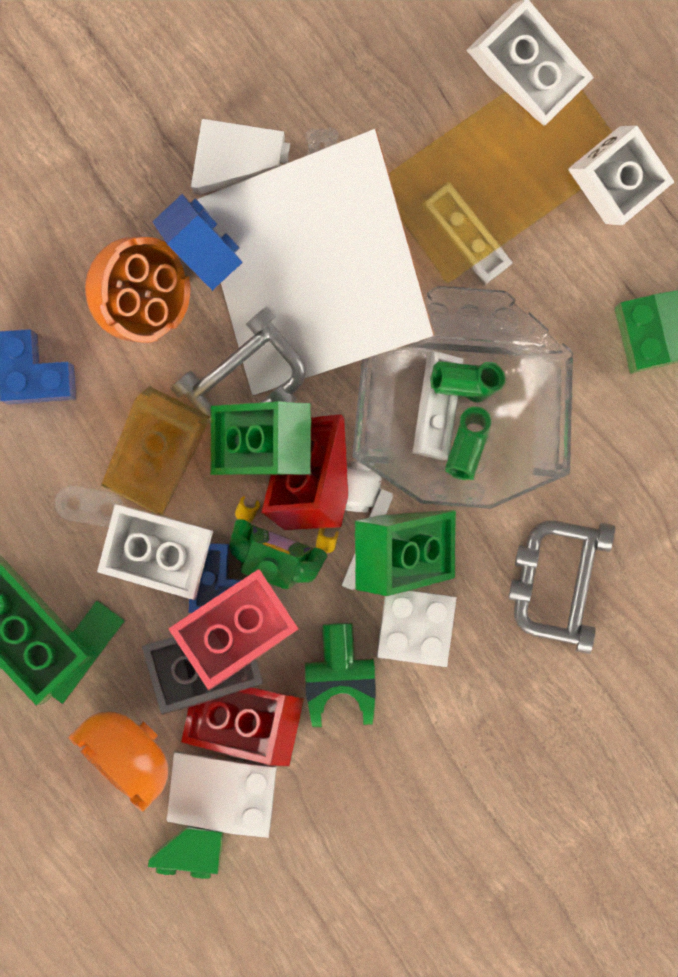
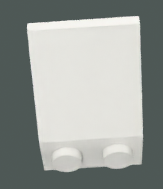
(530, 61)
(155, 551)
(222, 794)

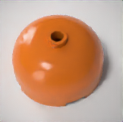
(137, 289)
(124, 755)

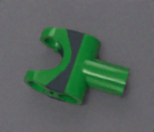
(340, 674)

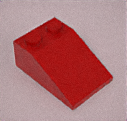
(317, 497)
(247, 725)

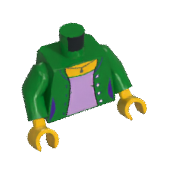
(277, 557)

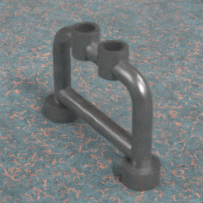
(263, 332)
(521, 589)

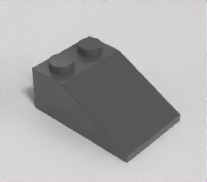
(179, 684)

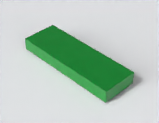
(95, 632)

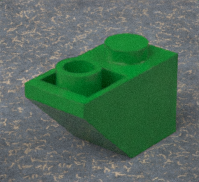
(190, 850)

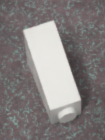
(235, 153)

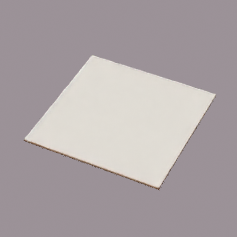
(324, 257)

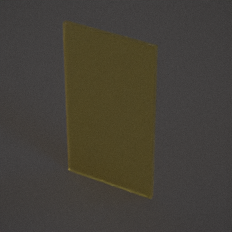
(492, 179)

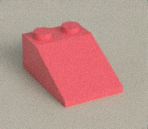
(233, 629)

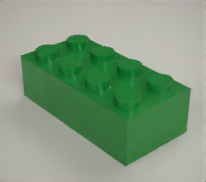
(34, 642)

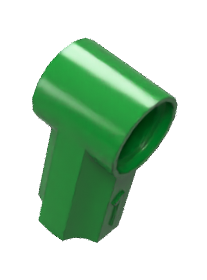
(467, 380)
(468, 444)

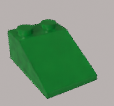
(649, 330)
(261, 439)
(404, 551)

